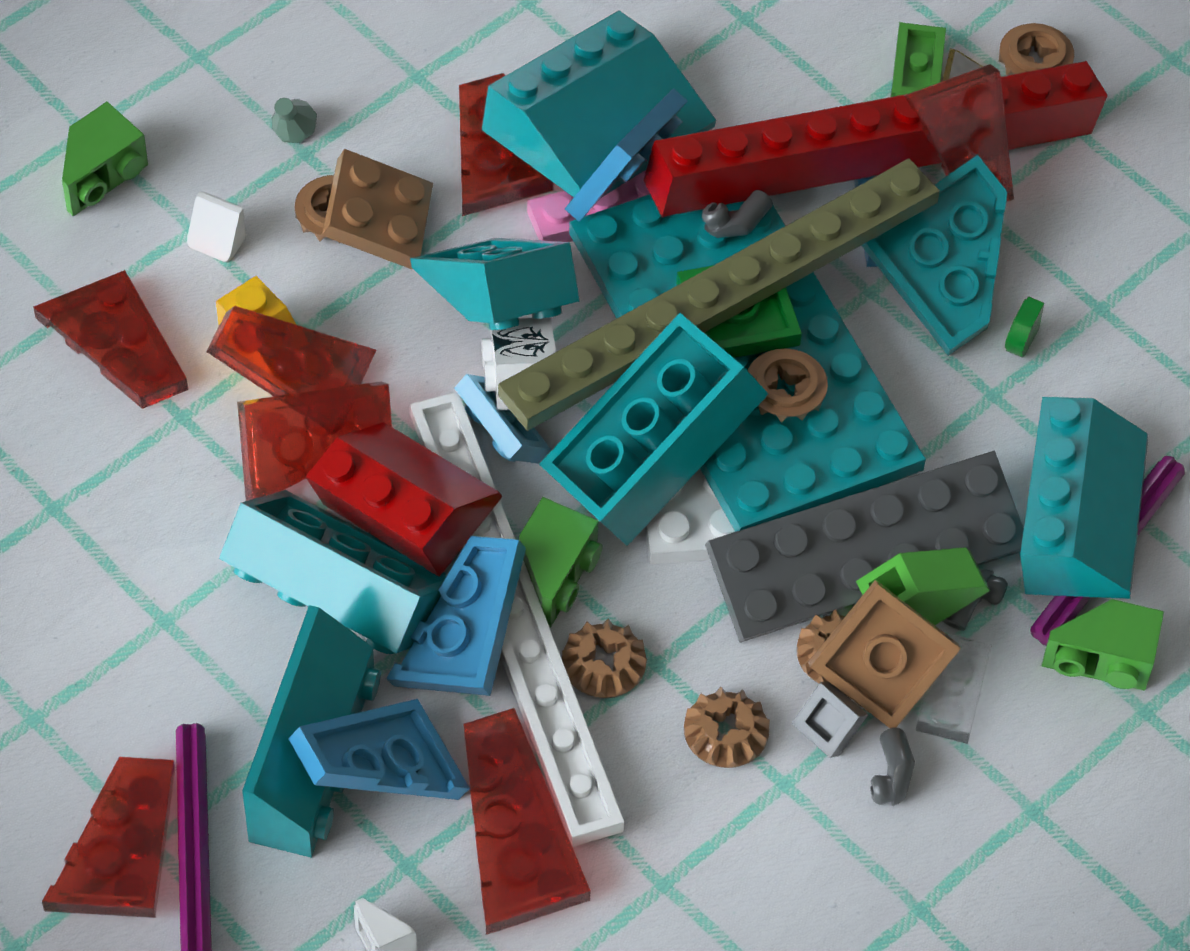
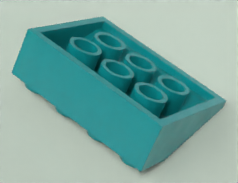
(584, 98)

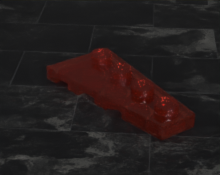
(519, 836)

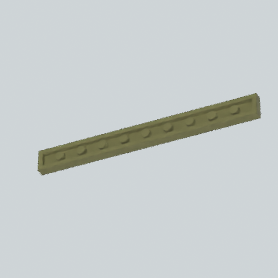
(719, 291)

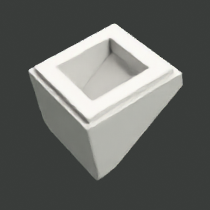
(216, 227)
(382, 930)

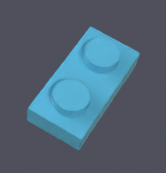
(509, 435)

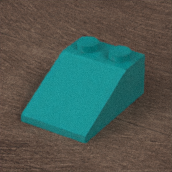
(503, 279)

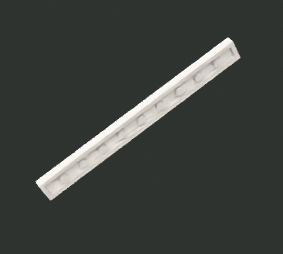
(531, 653)

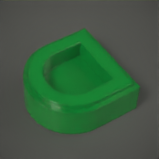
(1024, 327)

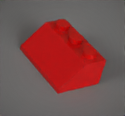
(402, 494)

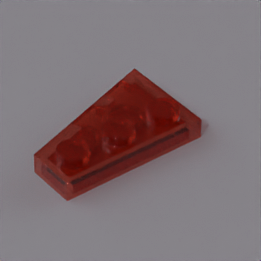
(967, 120)
(488, 169)
(117, 335)
(287, 356)
(292, 431)
(123, 846)

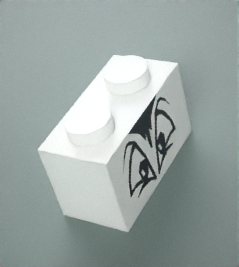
(515, 350)

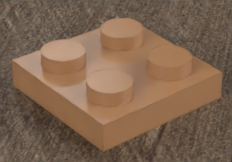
(377, 208)
(884, 655)

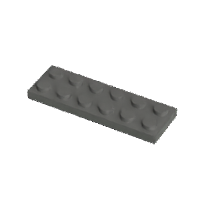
(813, 558)

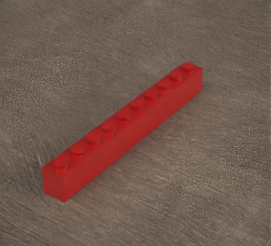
(853, 141)

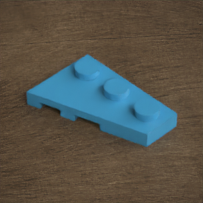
(629, 153)
(468, 625)
(380, 752)

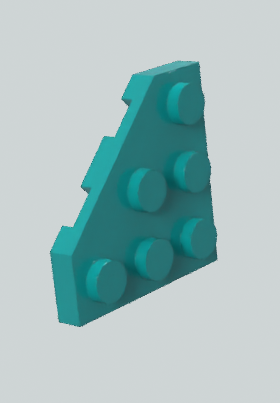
(948, 255)

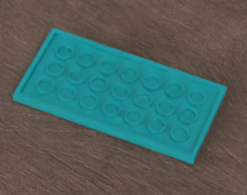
(765, 464)

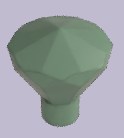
(293, 120)

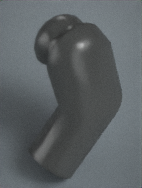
(740, 222)
(997, 591)
(900, 763)

